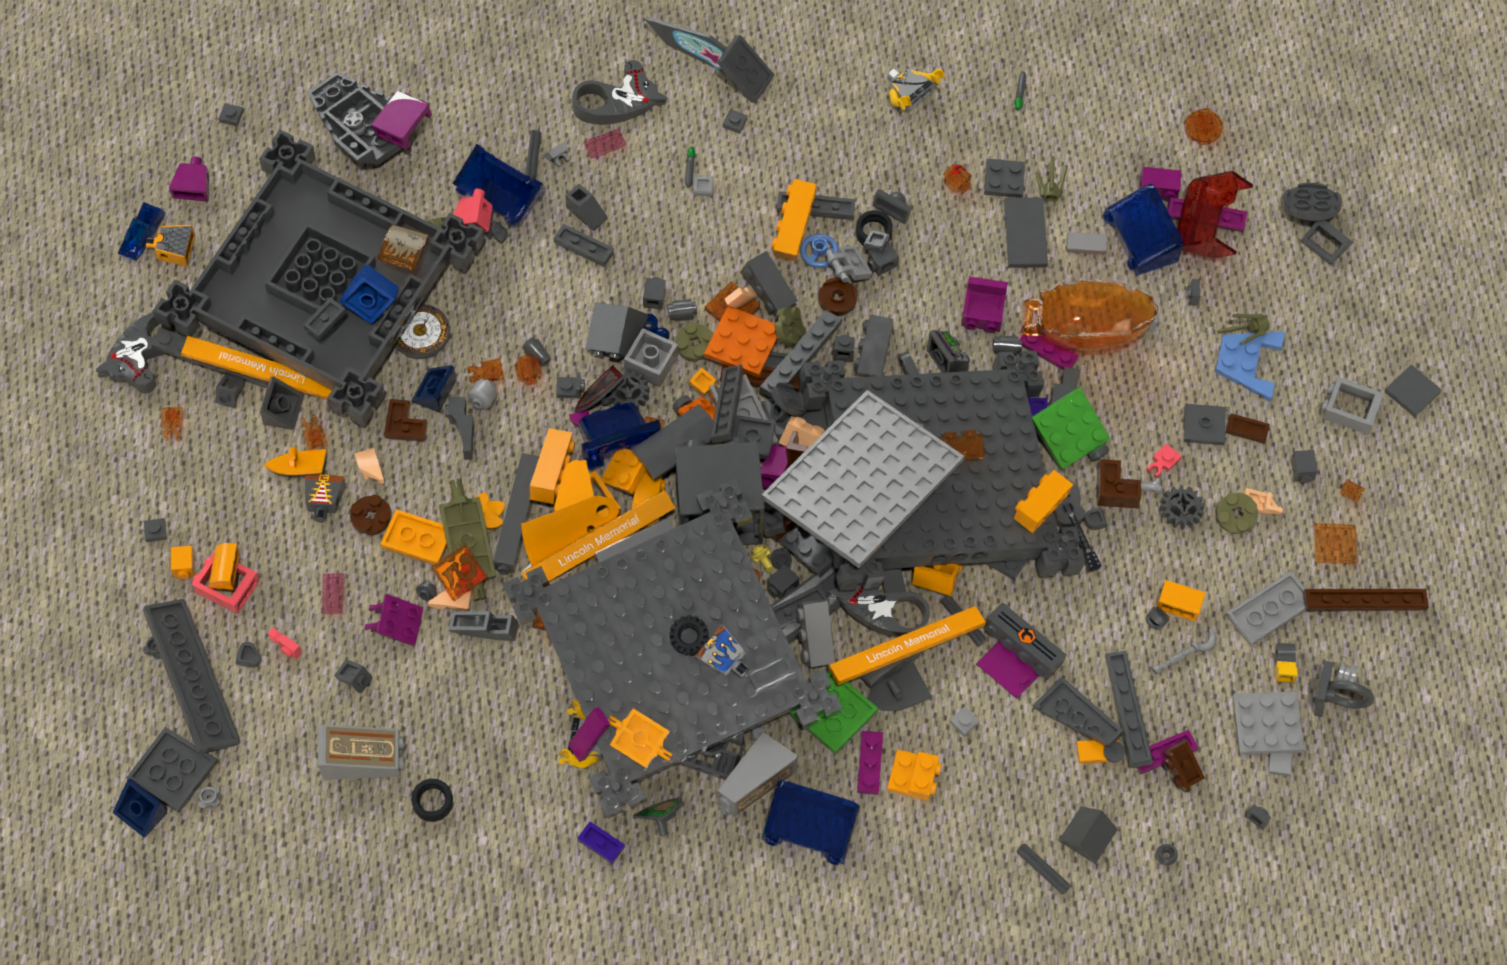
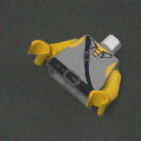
(912, 87)
(593, 757)

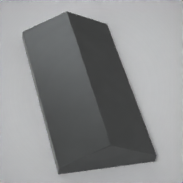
(658, 450)

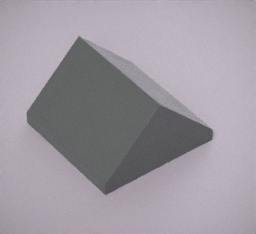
(281, 405)
(1089, 833)

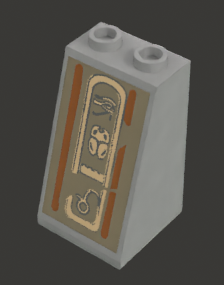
(359, 752)
(756, 775)

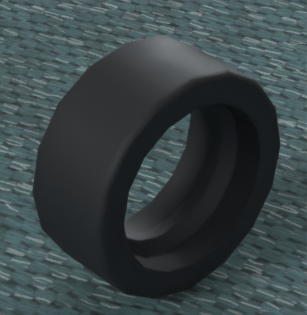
(873, 216)
(432, 816)

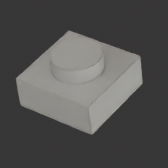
(964, 721)

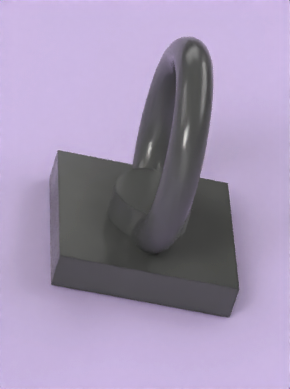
(1328, 688)

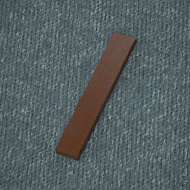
(1365, 599)

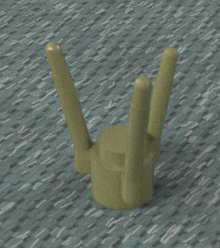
(1051, 191)
(1258, 324)

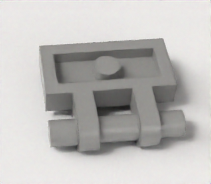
(853, 263)

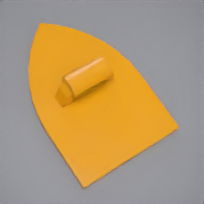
(298, 462)

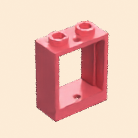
(240, 595)

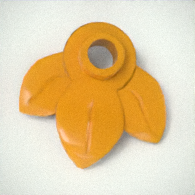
(491, 511)

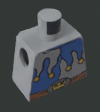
(723, 653)

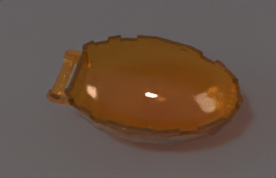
(1091, 315)

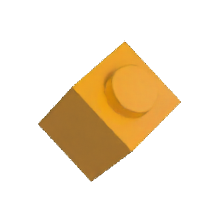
(183, 562)

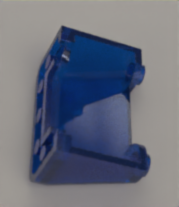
(504, 186)
(1145, 230)
(811, 820)

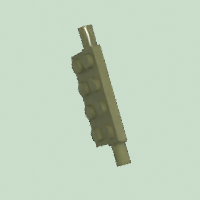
(465, 524)

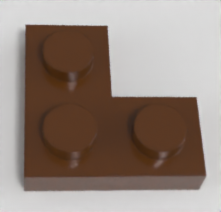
(400, 426)

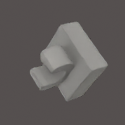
(556, 152)

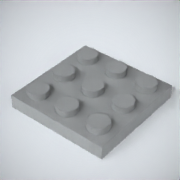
(1268, 723)

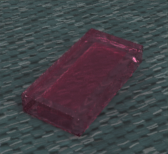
(604, 143)
(333, 593)

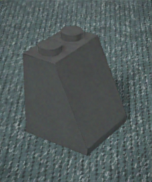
(614, 329)

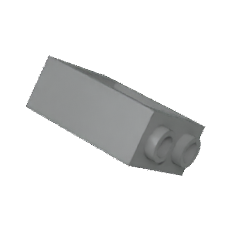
(1346, 419)

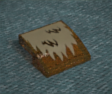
(403, 247)

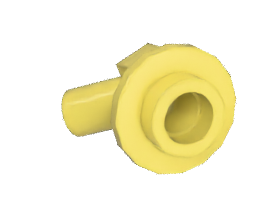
(760, 554)

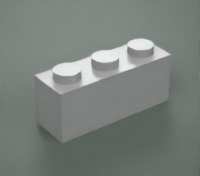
(815, 633)

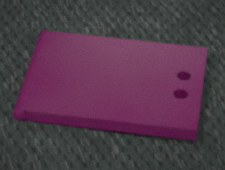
(1007, 669)

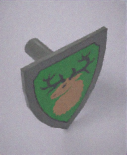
(661, 813)

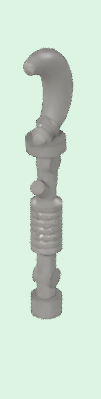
(1195, 646)

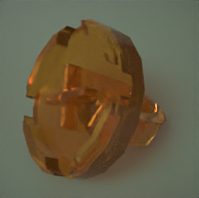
(1203, 126)

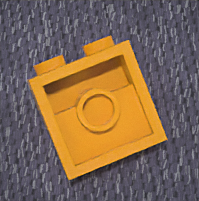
(914, 774)

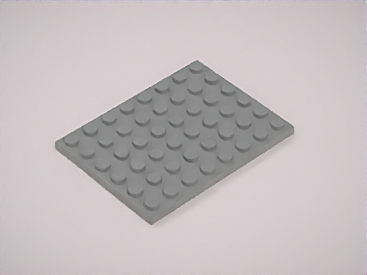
(863, 478)

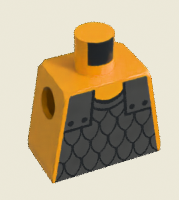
(173, 244)

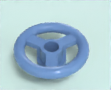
(818, 241)

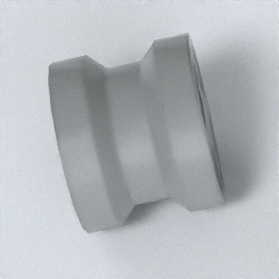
(355, 123)
(1346, 672)

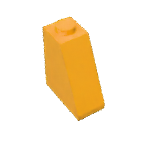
(574, 485)

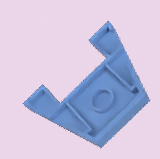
(1240, 361)

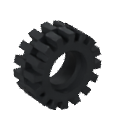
(679, 626)

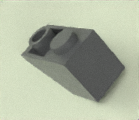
(585, 207)

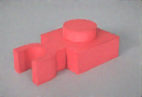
(1165, 459)
(288, 647)

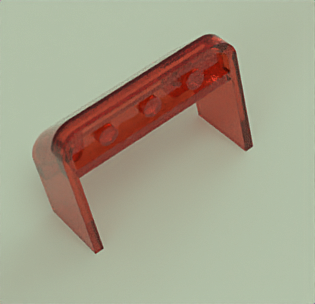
(1203, 210)

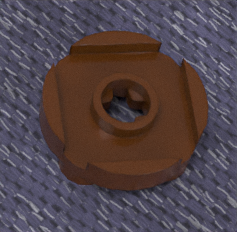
(841, 306)
(370, 504)

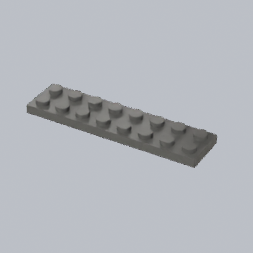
(191, 676)

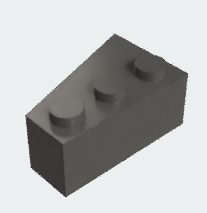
(768, 283)
(874, 346)

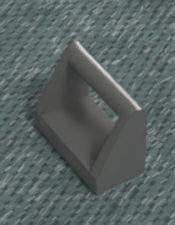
(1345, 241)

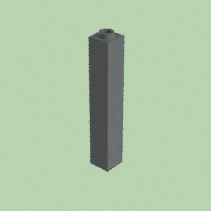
(517, 513)

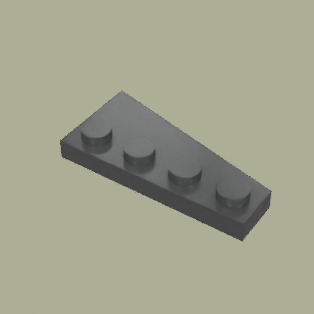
(1074, 710)

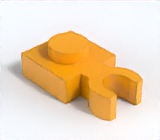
(702, 381)

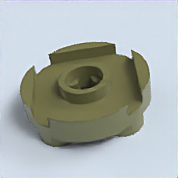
(789, 326)
(686, 335)
(1241, 523)

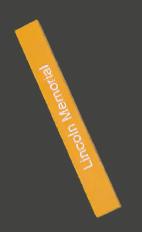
(251, 366)
(605, 536)
(906, 645)

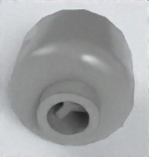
(482, 394)

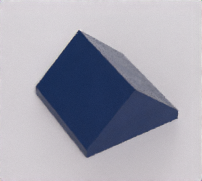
(435, 387)
(139, 808)

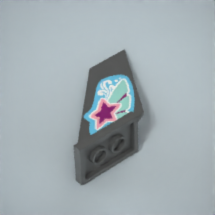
(736, 60)

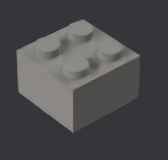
(651, 356)

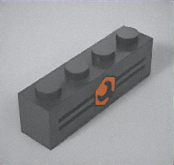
(1024, 641)

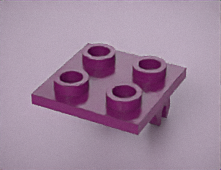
(397, 620)

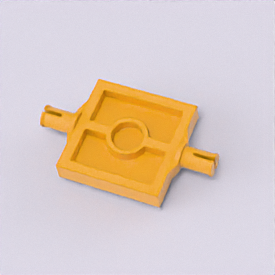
(639, 738)

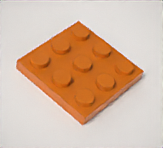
(743, 341)

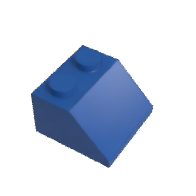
(369, 294)

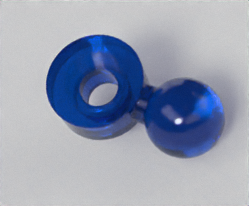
(653, 321)

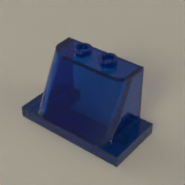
(613, 430)

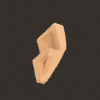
(740, 297)
(369, 465)
(1264, 502)
(443, 600)

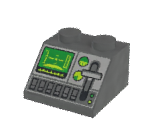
(946, 352)

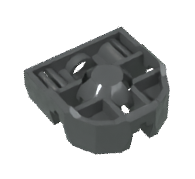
(721, 756)

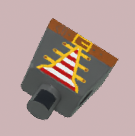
(323, 494)

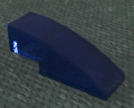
(141, 227)

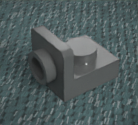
(570, 386)
(228, 390)
(353, 675)

